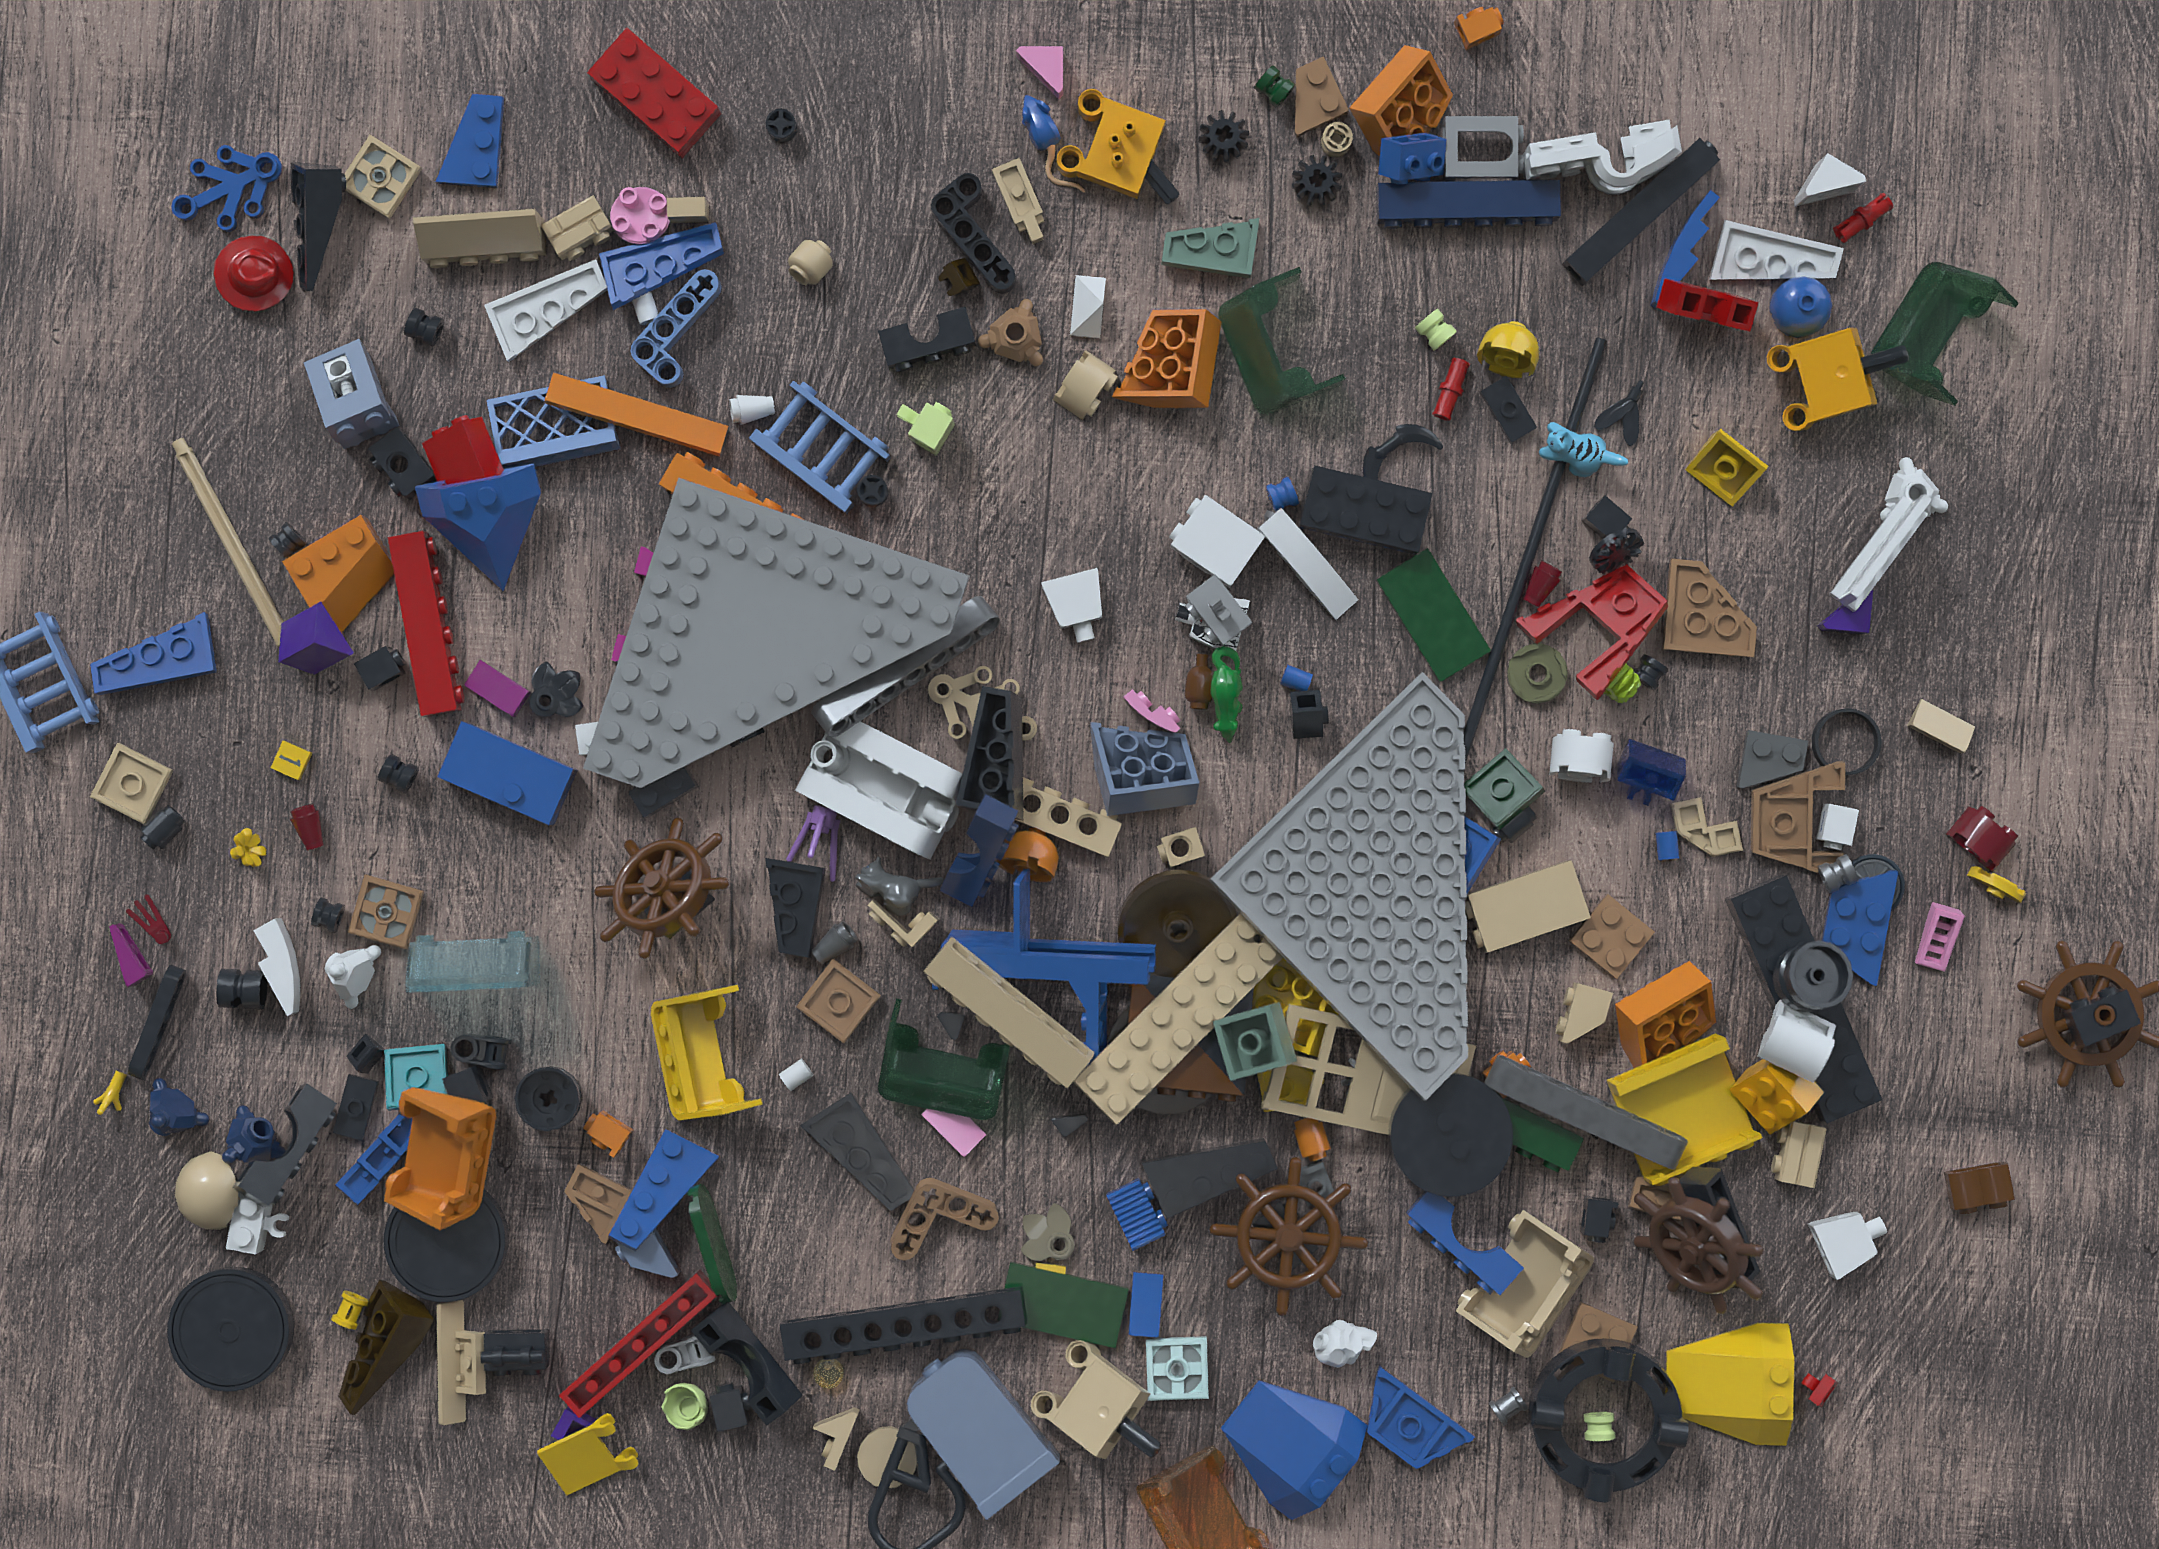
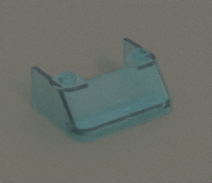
(472, 963)

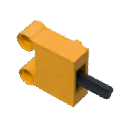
(1833, 374)

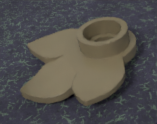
(1043, 1233)

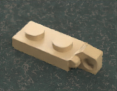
(1020, 198)

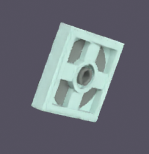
(1177, 1368)

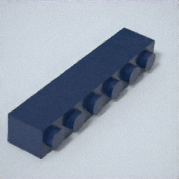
(1468, 203)

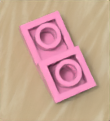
(1160, 717)

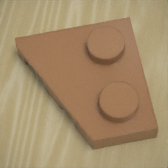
(597, 1199)

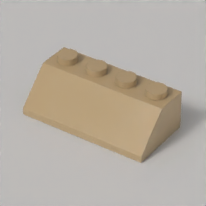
(480, 237)

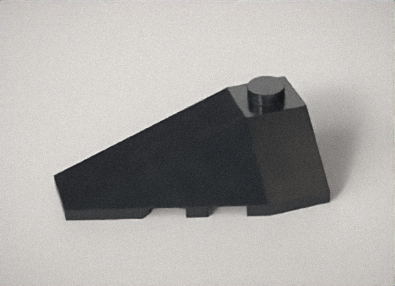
(318, 196)

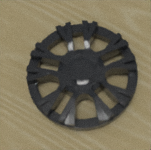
(1616, 551)

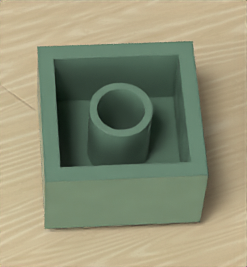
(1255, 1041)

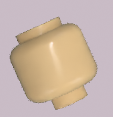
(810, 262)

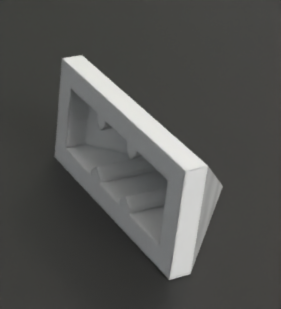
(1087, 306)

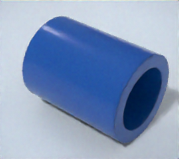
(1296, 678)
(1667, 845)

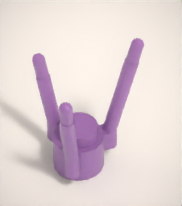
(821, 820)

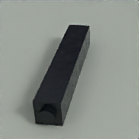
(1642, 211)

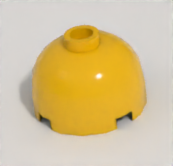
(1509, 350)

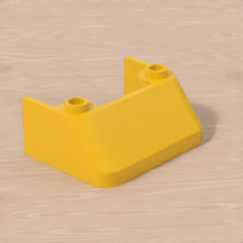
(693, 1057)

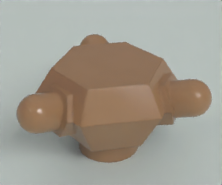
(1015, 335)

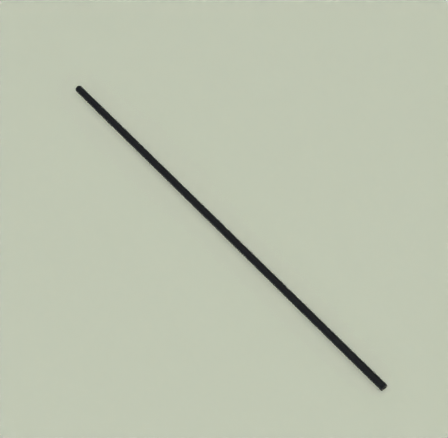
(1530, 551)

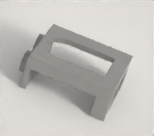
(1482, 169)

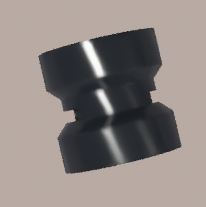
(424, 326)
(398, 773)

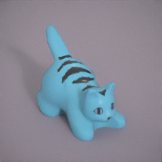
(1582, 452)

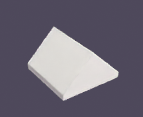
(1829, 179)

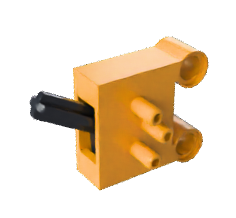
(1120, 150)

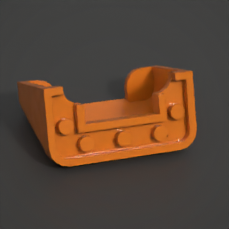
(444, 1157)

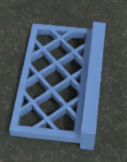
(550, 449)

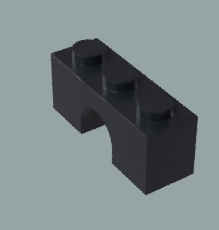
(953, 336)

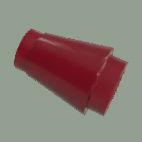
(1542, 583)
(307, 825)

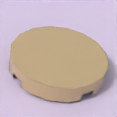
(875, 1452)

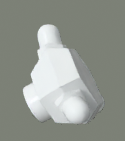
(1912, 485)
(352, 972)

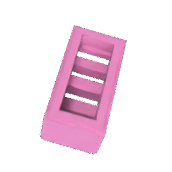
(1953, 928)

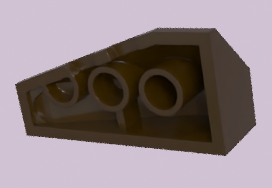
(391, 1334)

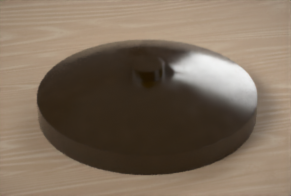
(1176, 913)

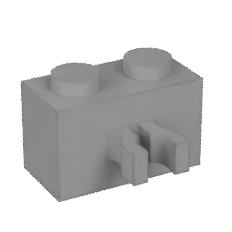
(1217, 610)

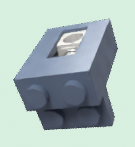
(358, 412)

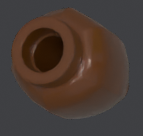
(1199, 684)

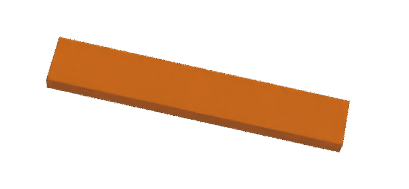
(636, 414)

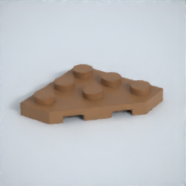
(1703, 614)

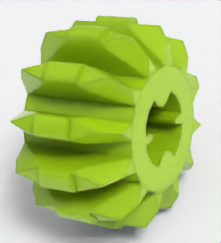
(1624, 685)

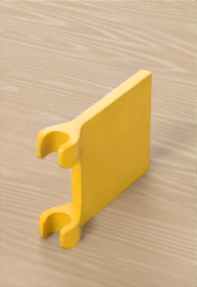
(584, 1458)

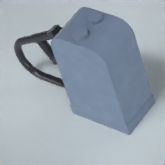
(976, 1433)

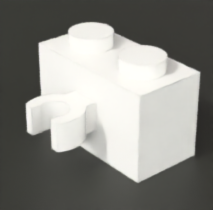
(250, 1226)

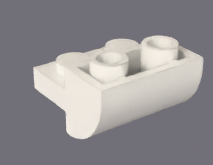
(1797, 1041)

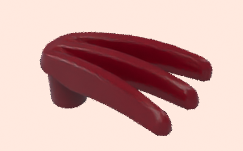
(158, 928)

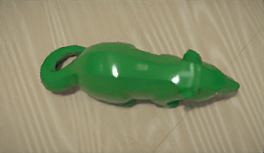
(1224, 690)

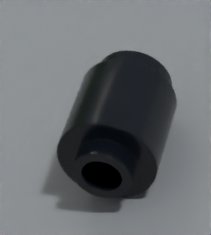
(1517, 826)
(162, 827)

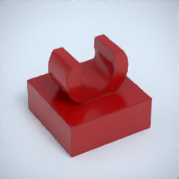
(1821, 1389)

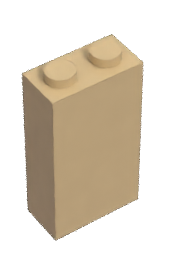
(1526, 906)

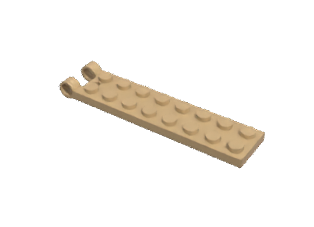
(1177, 1019)

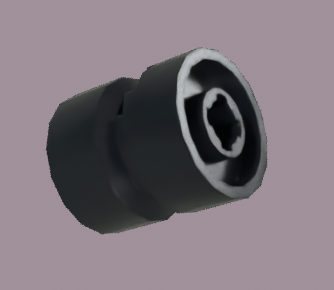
(238, 988)

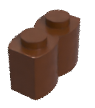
(1979, 1186)

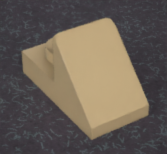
(839, 1427)

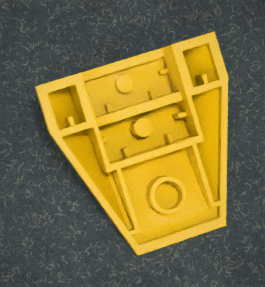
(1738, 1382)

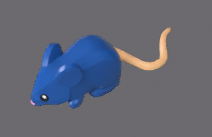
(1043, 134)

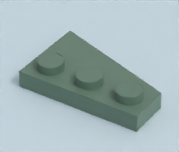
(1216, 250)

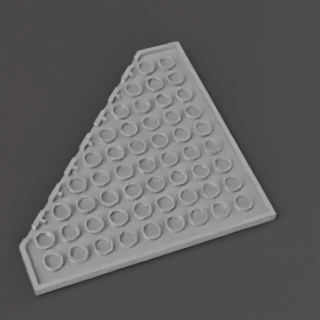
(752, 623)
(1370, 885)

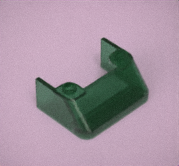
(1929, 318)
(1254, 354)
(940, 1078)

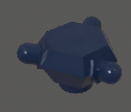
(172, 1110)
(251, 1139)

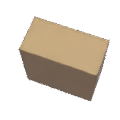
(688, 210)

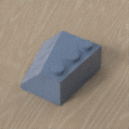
(1143, 769)

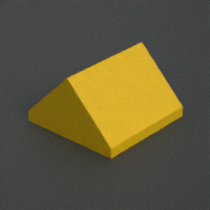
(1726, 467)

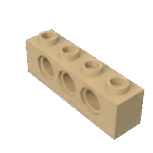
(1099, 842)

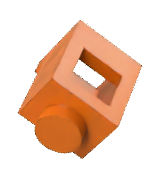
(1479, 26)
(607, 1132)

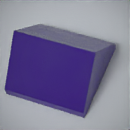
(312, 641)

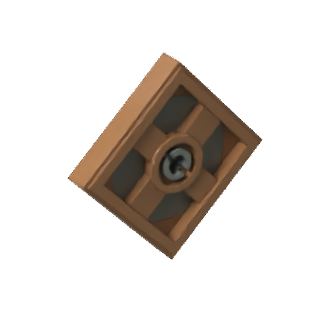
(386, 911)

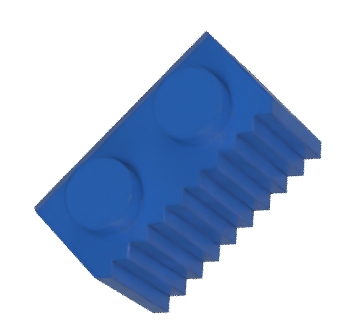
(1136, 1213)

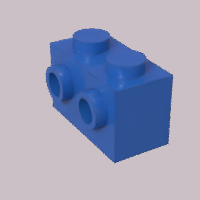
(1412, 157)

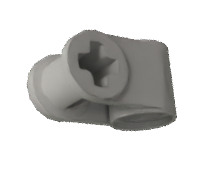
(686, 1354)

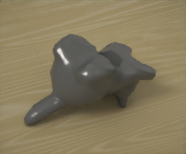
(896, 890)

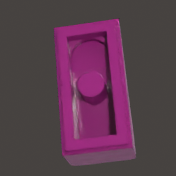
(497, 688)
(131, 960)

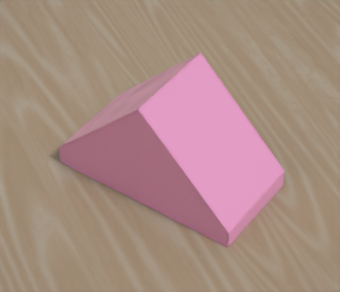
(1045, 64)

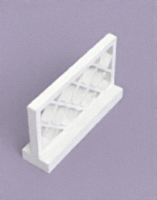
(1880, 552)

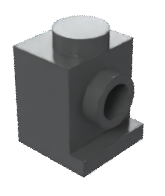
(1316, 1172)

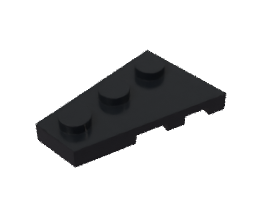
(796, 903)

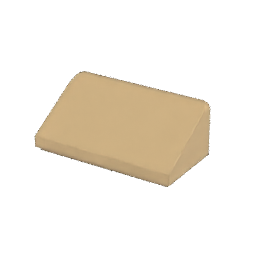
(1941, 726)

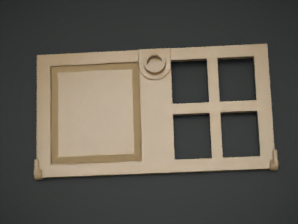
(1372, 1087)

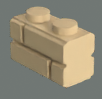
(578, 229)
(1799, 1153)

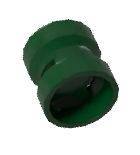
(1279, 91)

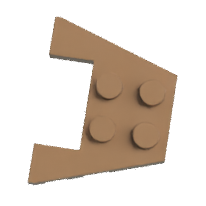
(1785, 814)

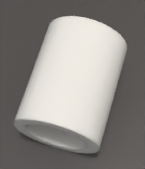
(645, 308)
(796, 1074)

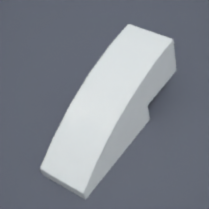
(281, 964)

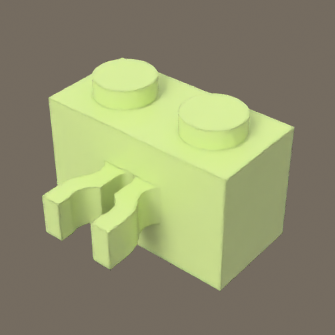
(929, 427)

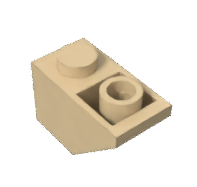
(1585, 1011)

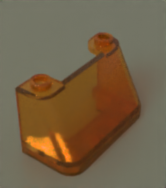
(1195, 1508)

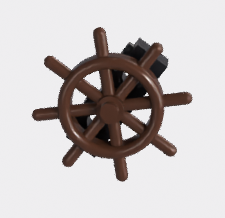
(1710, 1237)

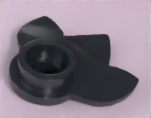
(558, 688)

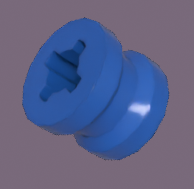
(1282, 494)

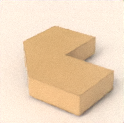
(1692, 826)

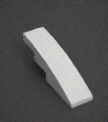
(1308, 564)

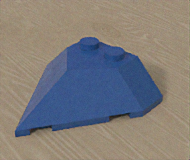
(484, 516)

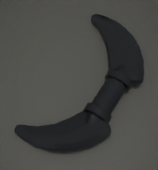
(1404, 434)

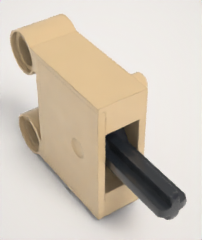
(1098, 1405)

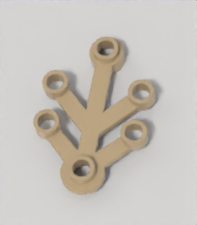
(966, 700)

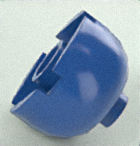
(1800, 307)

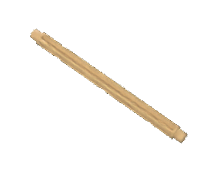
(229, 538)

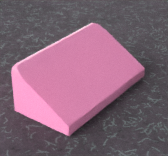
(956, 1129)

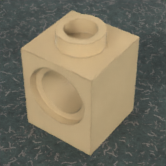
(1194, 847)

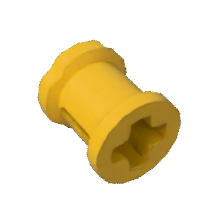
(349, 1299)

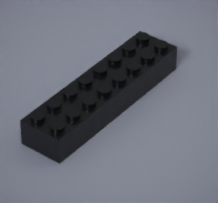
(1769, 926)

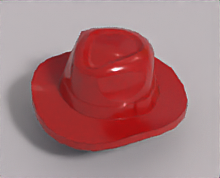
(253, 273)

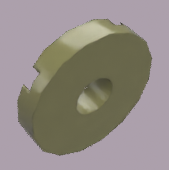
(1554, 667)

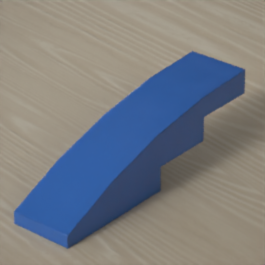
(1679, 257)
(376, 1160)

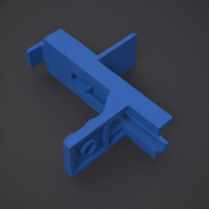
(1082, 963)

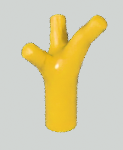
(111, 1093)

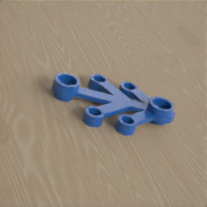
(231, 185)

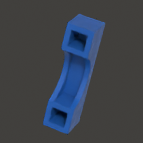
(1492, 1266)

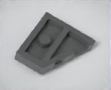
(1770, 757)

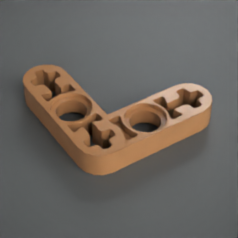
(938, 1204)

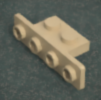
(458, 1362)

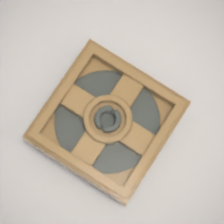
(380, 176)

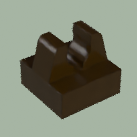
(960, 276)

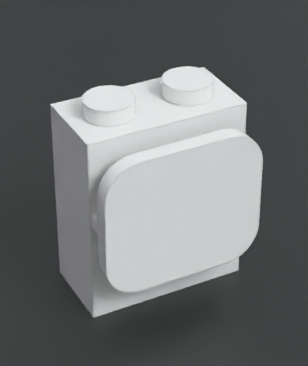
(1215, 540)

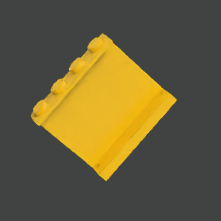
(1690, 1097)

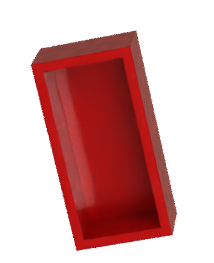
(654, 92)

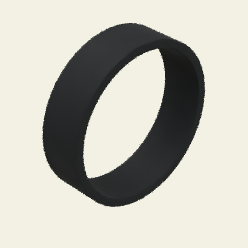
(1876, 733)

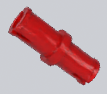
(1863, 217)
(1451, 389)

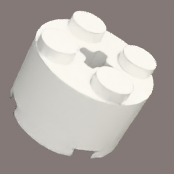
(1581, 757)

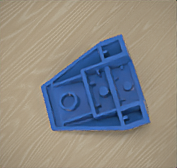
(1294, 1445)

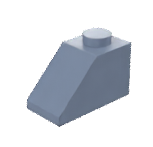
(650, 1256)

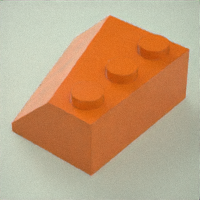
(1173, 360)
(342, 570)

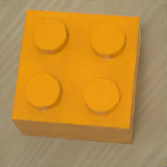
(1775, 1094)

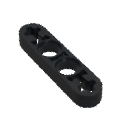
(156, 1022)

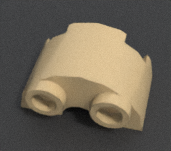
(1084, 385)

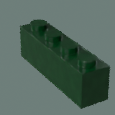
(1542, 1138)

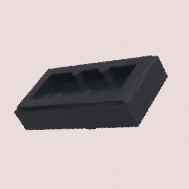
(1508, 409)
(356, 1107)

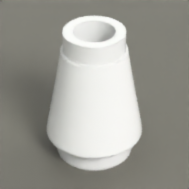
(750, 408)

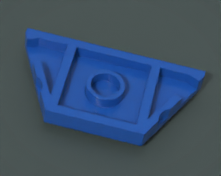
(1859, 922)
(1411, 1423)

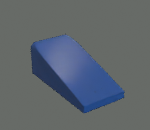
(1145, 1304)

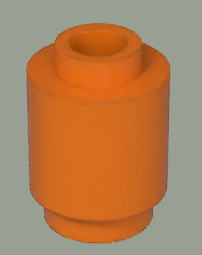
(1311, 1138)

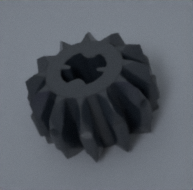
(1217, 127)
(1327, 185)

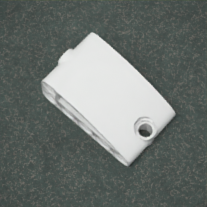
(884, 787)

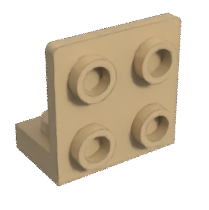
(920, 924)

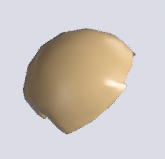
(206, 1191)

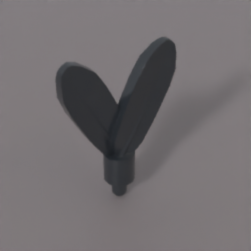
(1628, 410)

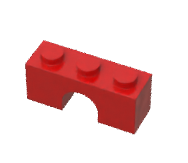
(1707, 304)

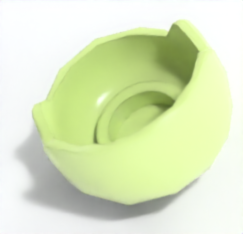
(685, 1406)

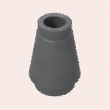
(835, 942)

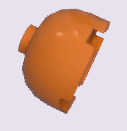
(1033, 852)

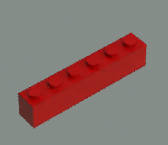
(425, 623)
(638, 1344)

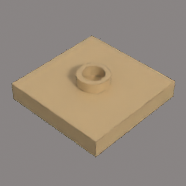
(131, 783)

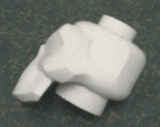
(1342, 1343)

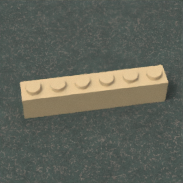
(1009, 1013)

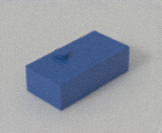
(507, 773)

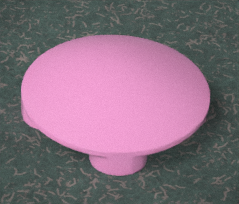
(639, 215)

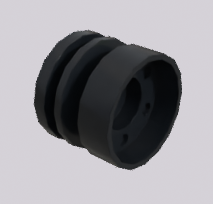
(532, 1106)

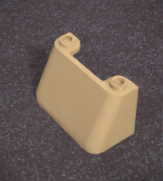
(1538, 1293)

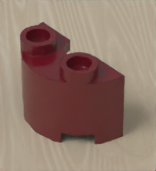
(1983, 837)

